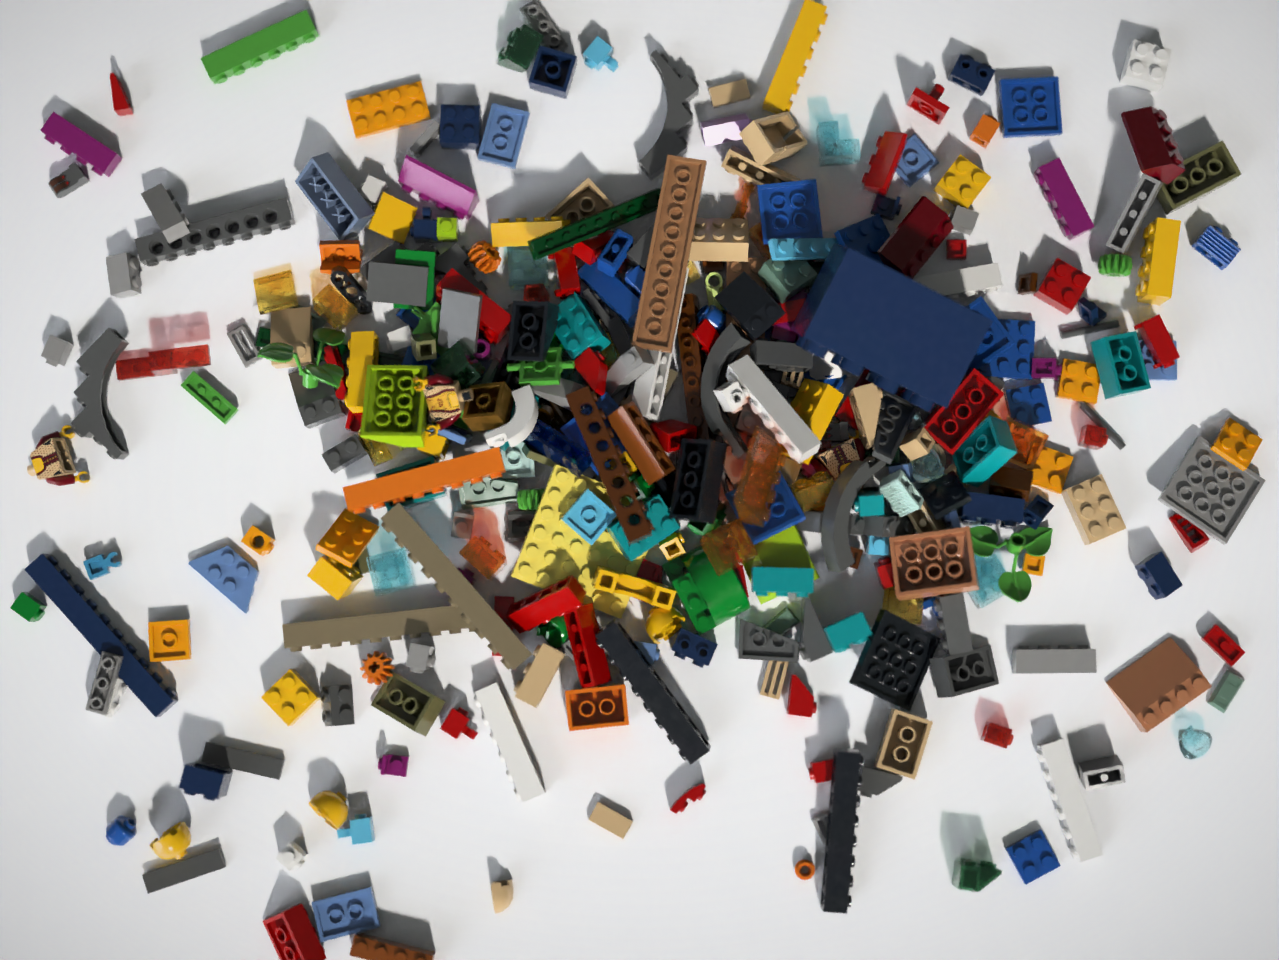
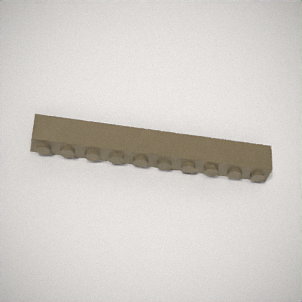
(456, 586)
(374, 627)

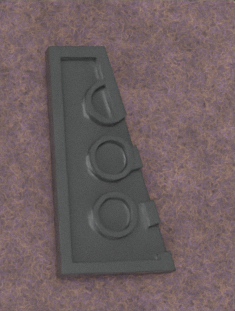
(892, 425)

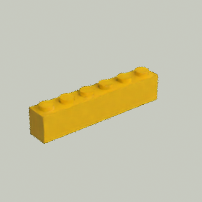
(794, 57)

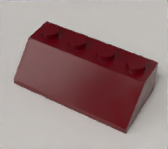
(1153, 143)
(916, 238)

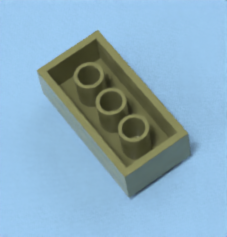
(1203, 175)

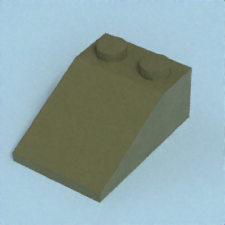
(408, 703)

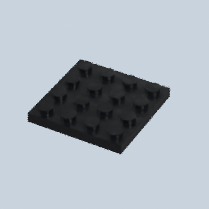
(894, 660)

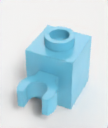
(599, 54)
(360, 830)

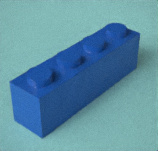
(612, 292)

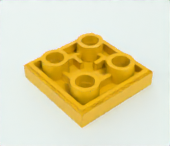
(392, 218)

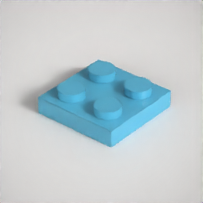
(589, 516)

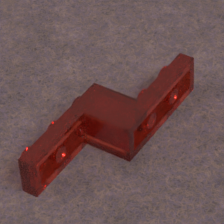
(163, 362)

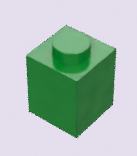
(29, 607)

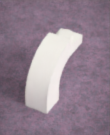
(522, 422)

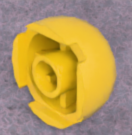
(663, 623)
(330, 807)
(172, 842)

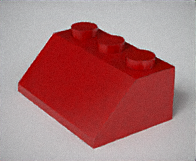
(884, 162)
(294, 935)

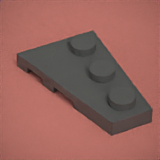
(765, 644)

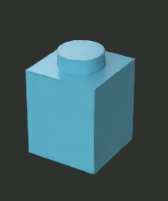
(877, 545)

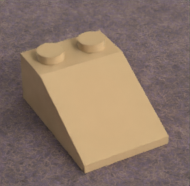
(293, 328)
(866, 406)

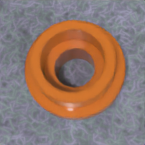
(811, 869)

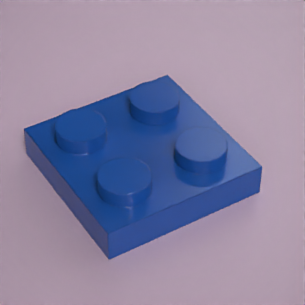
(1028, 404)
(1032, 857)

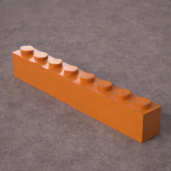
(423, 480)

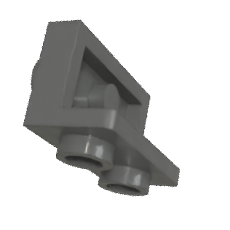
(519, 524)
(337, 705)

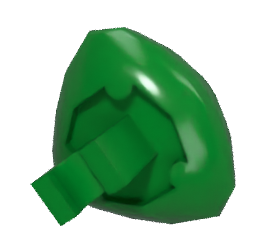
(554, 631)

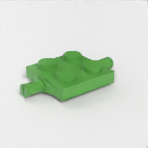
(429, 322)
(542, 373)

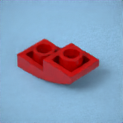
(705, 335)
(694, 793)

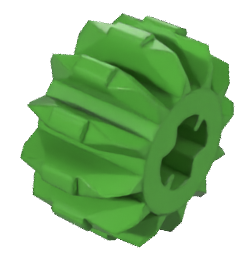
(1115, 265)
(529, 498)

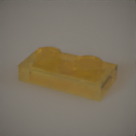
(376, 450)

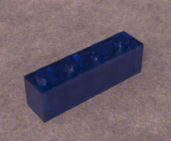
(559, 448)

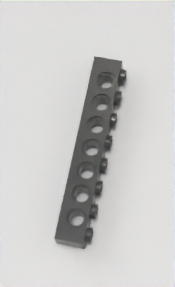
(147, 245)

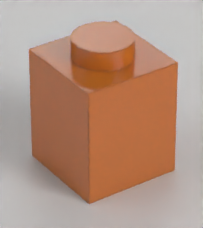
(984, 130)

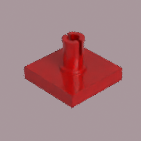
(928, 104)

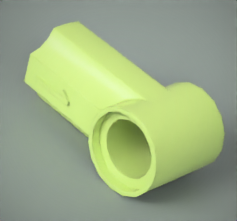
(713, 291)

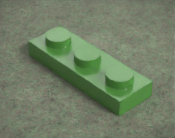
(209, 397)

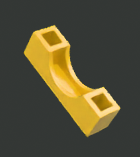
(640, 588)

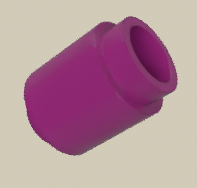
(482, 343)

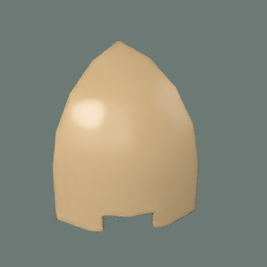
(502, 894)

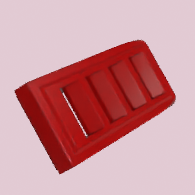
(120, 100)
(1188, 541)

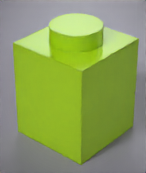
(447, 229)

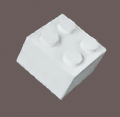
(1145, 66)

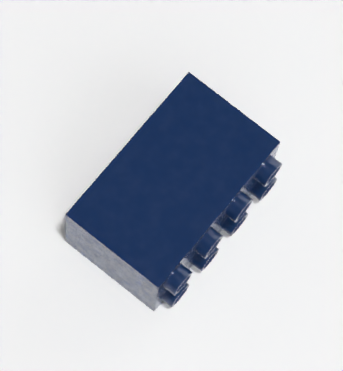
(890, 327)

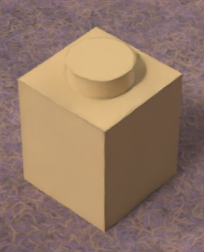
(917, 444)

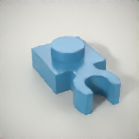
(99, 565)

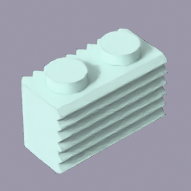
(901, 493)

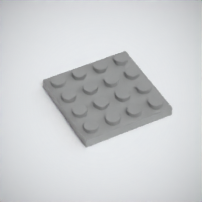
(1211, 491)

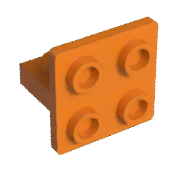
(340, 253)

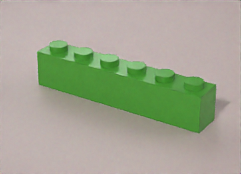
(260, 47)

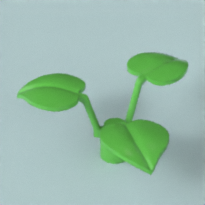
(311, 373)
(1036, 542)

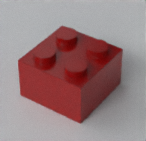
(1062, 286)

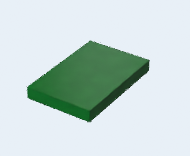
(419, 258)

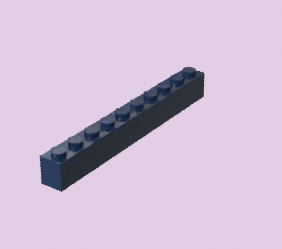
(101, 634)

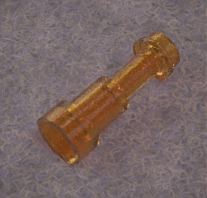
(741, 207)

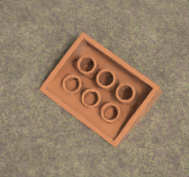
(933, 563)
(1158, 685)

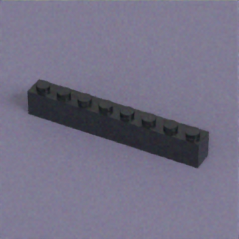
(653, 691)
(840, 830)

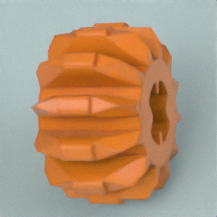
(484, 256)
(381, 673)

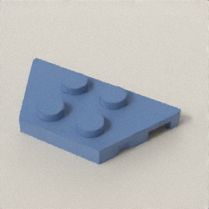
(229, 575)

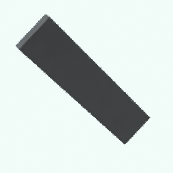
(243, 760)
(184, 870)

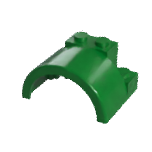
(705, 589)

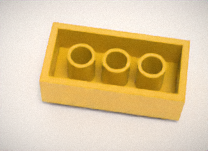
(1158, 261)
(816, 406)

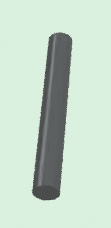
(1089, 329)
(1099, 422)

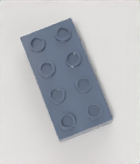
(334, 196)

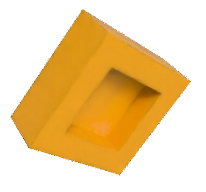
(1033, 564)

